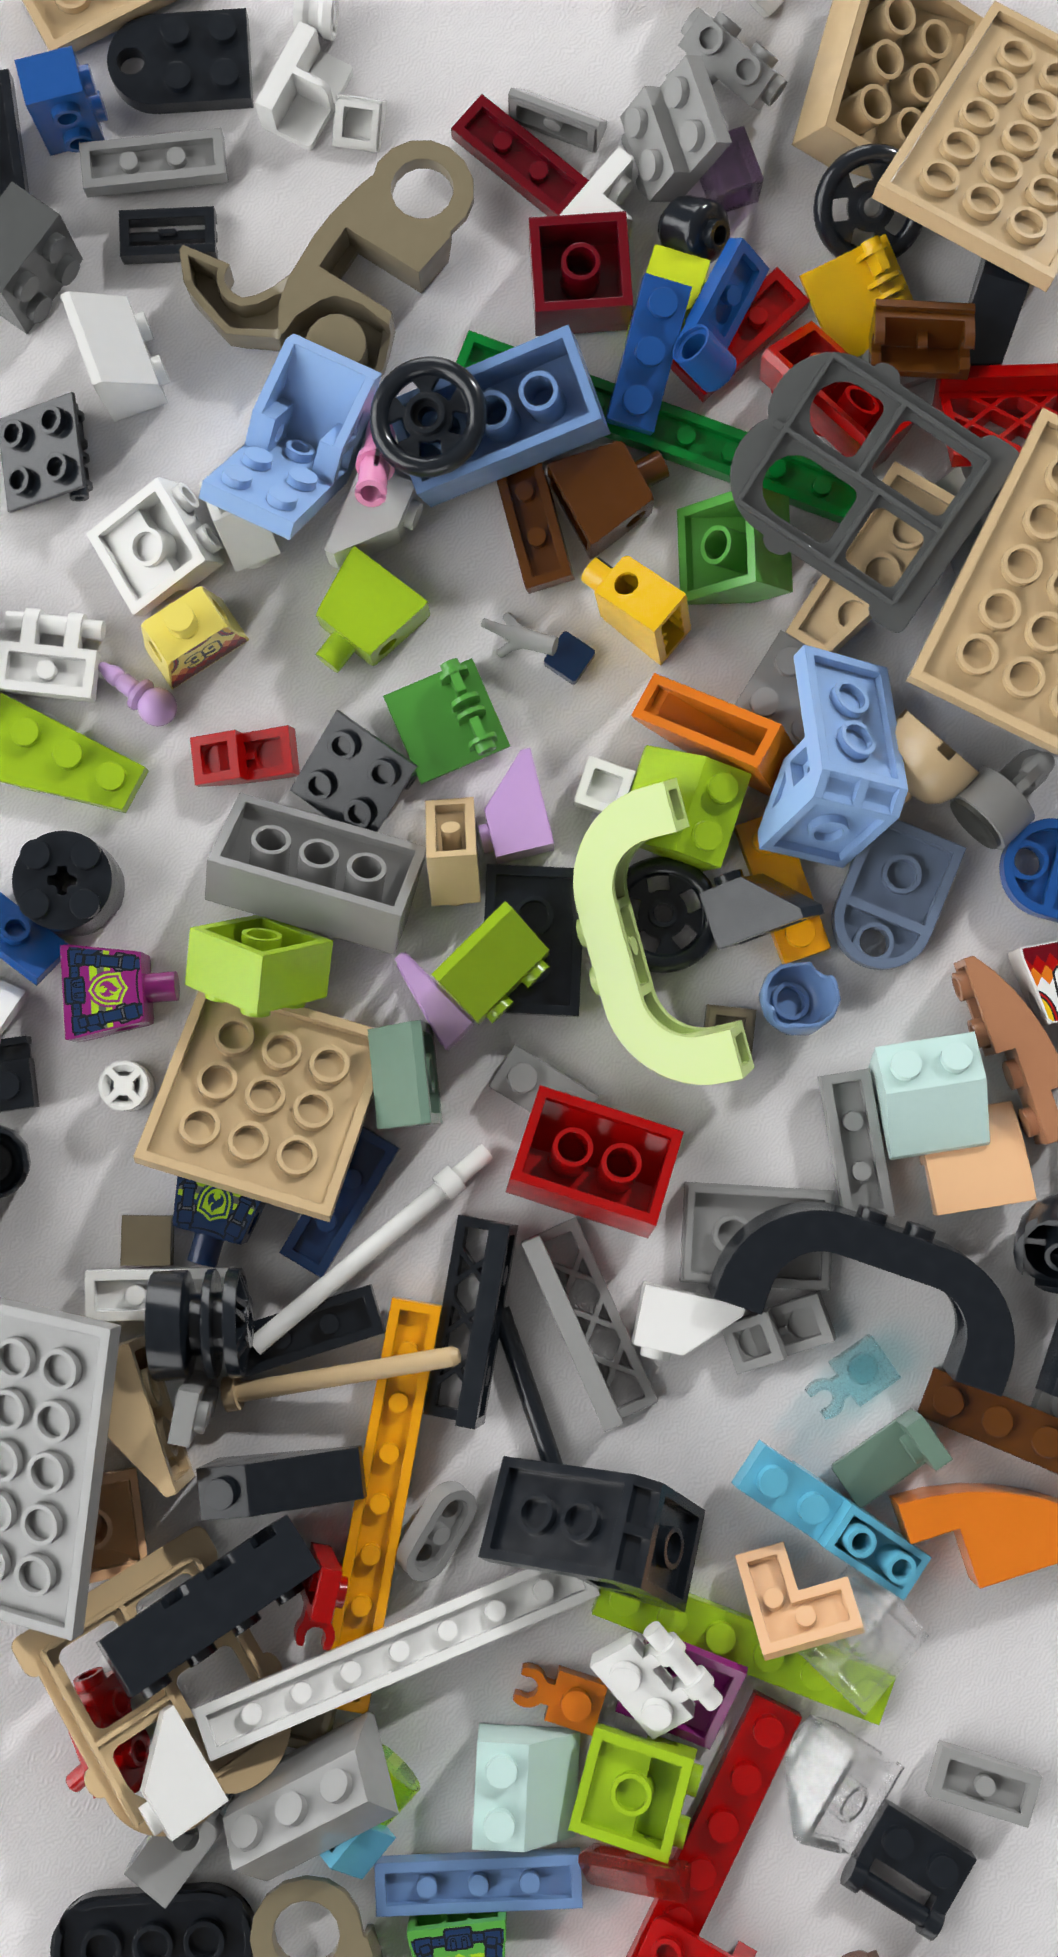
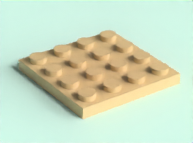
(262, 1105)

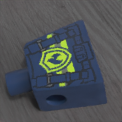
(214, 1218)

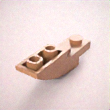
(1009, 1026)

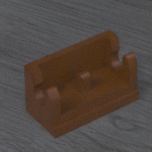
(923, 337)

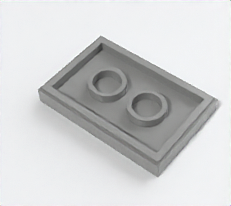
(719, 1211)

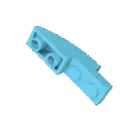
(831, 1519)

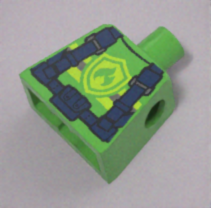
(458, 1935)

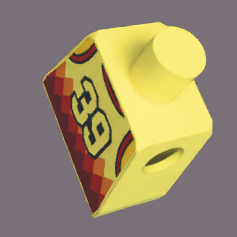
(191, 635)

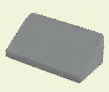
(556, 119)

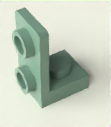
(889, 1457)

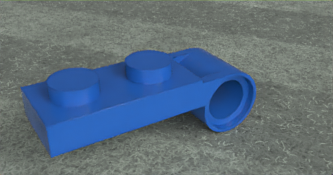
(718, 314)

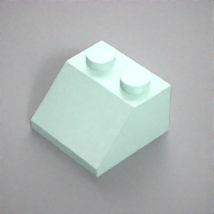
(931, 1095)
(524, 1786)

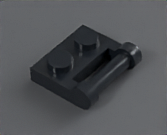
(917, 1854)

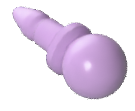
(153, 704)

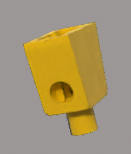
(640, 605)

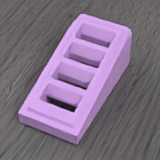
(441, 1011)

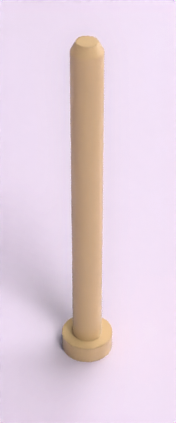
(236, 1392)

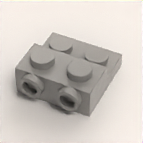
(675, 131)

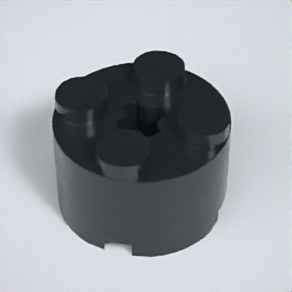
(48, 863)

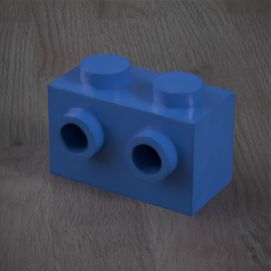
(61, 99)

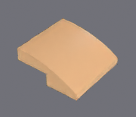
(982, 1174)

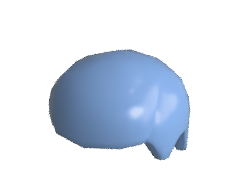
(799, 998)

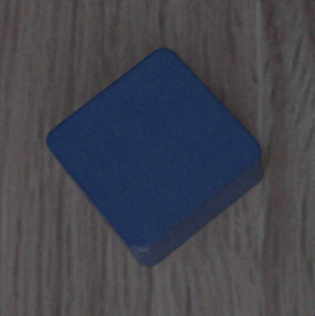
(570, 658)

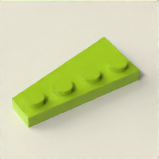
(61, 762)

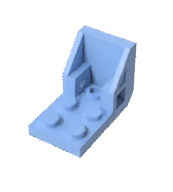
(297, 439)
(846, 773)

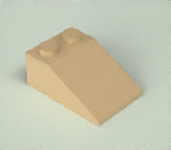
(143, 1420)

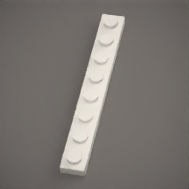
(384, 1657)

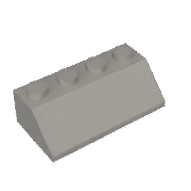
(314, 873)

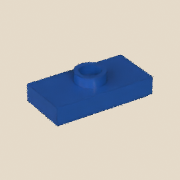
(26, 945)

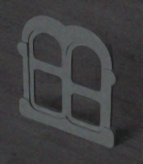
(790, 434)

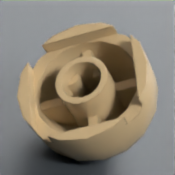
(931, 766)

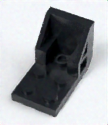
(595, 1527)

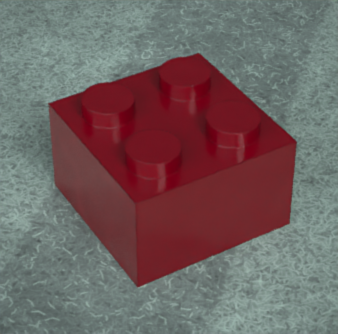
(581, 272)

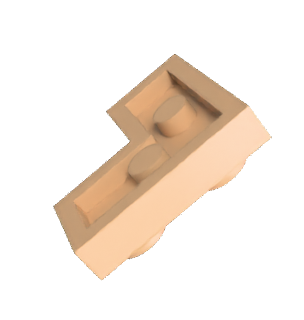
(789, 1617)

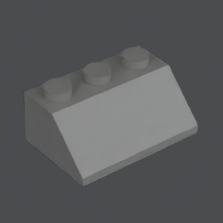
(311, 1801)

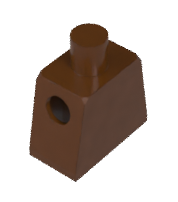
(605, 492)

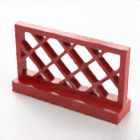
(1000, 397)

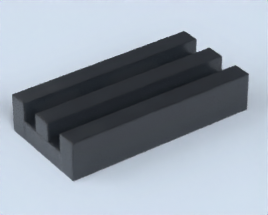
(134, 245)

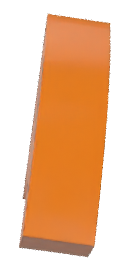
(715, 729)
(996, 1526)

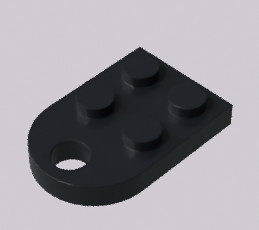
(189, 61)

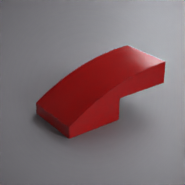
(244, 757)

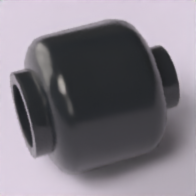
(694, 227)

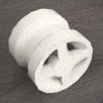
(319, 15)
(119, 1080)

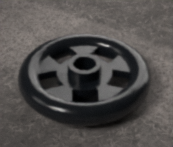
(837, 184)
(387, 409)
(681, 877)

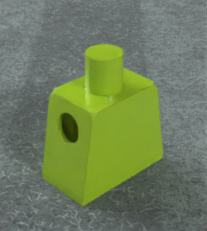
(367, 612)

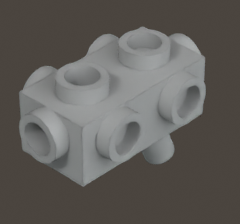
(728, 59)

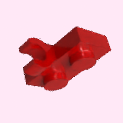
(321, 1595)

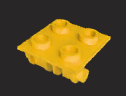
(847, 288)

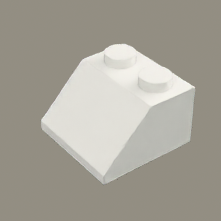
(116, 352)

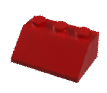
(839, 411)
(595, 1162)

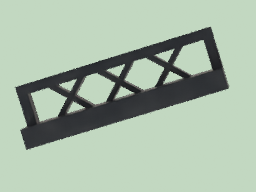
(485, 1325)

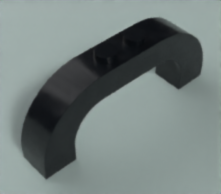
(984, 1330)

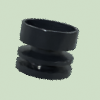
(198, 1324)

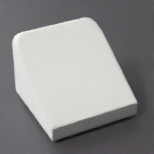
(358, 122)

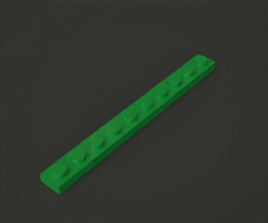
(705, 445)

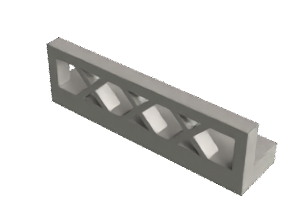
(572, 1332)

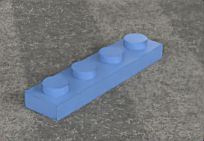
(478, 1882)

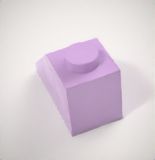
(517, 815)

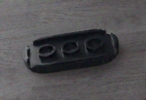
(127, 1922)

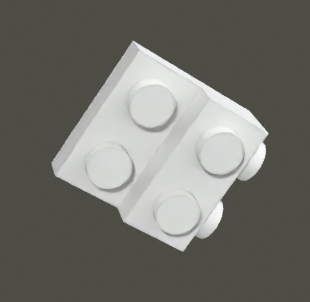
(156, 545)

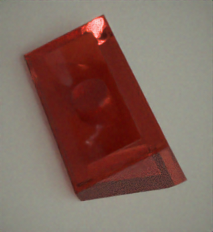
(635, 1873)

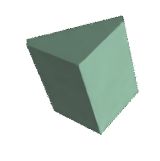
(404, 1075)

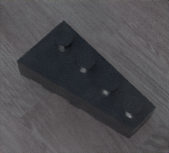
(207, 1607)

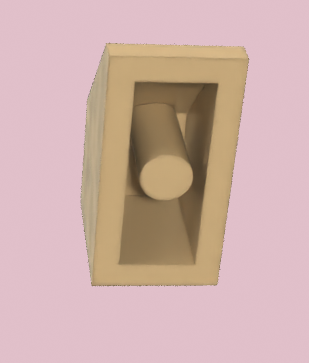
(452, 851)

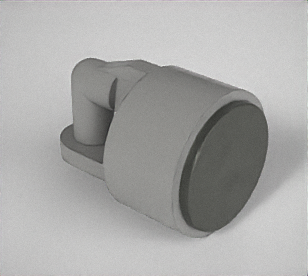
(996, 803)

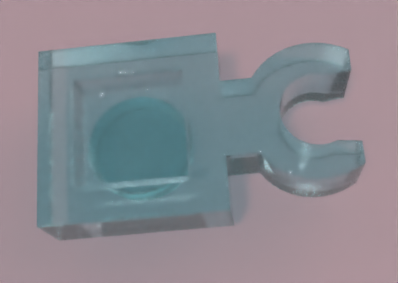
(860, 1372)

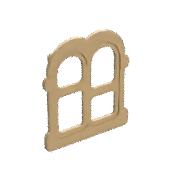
(117, 1602)

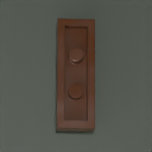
(535, 529)
(992, 1419)

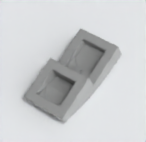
(779, 1332)

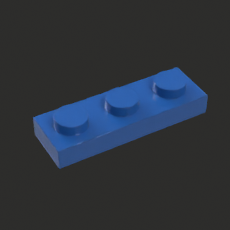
(648, 354)

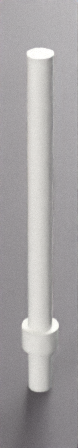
(447, 1184)

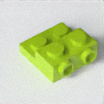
(636, 1792)

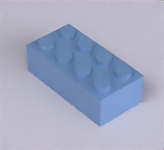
(536, 410)

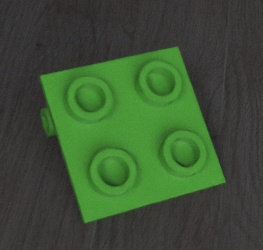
(446, 720)

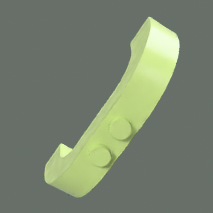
(617, 954)

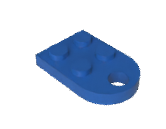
(1037, 892)

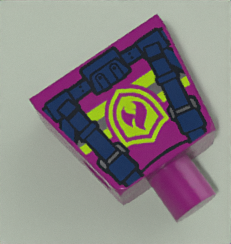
(110, 991)

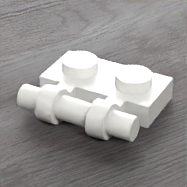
(47, 669)
(646, 1688)

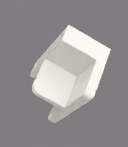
(302, 89)

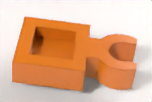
(571, 1698)

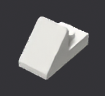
(606, 188)

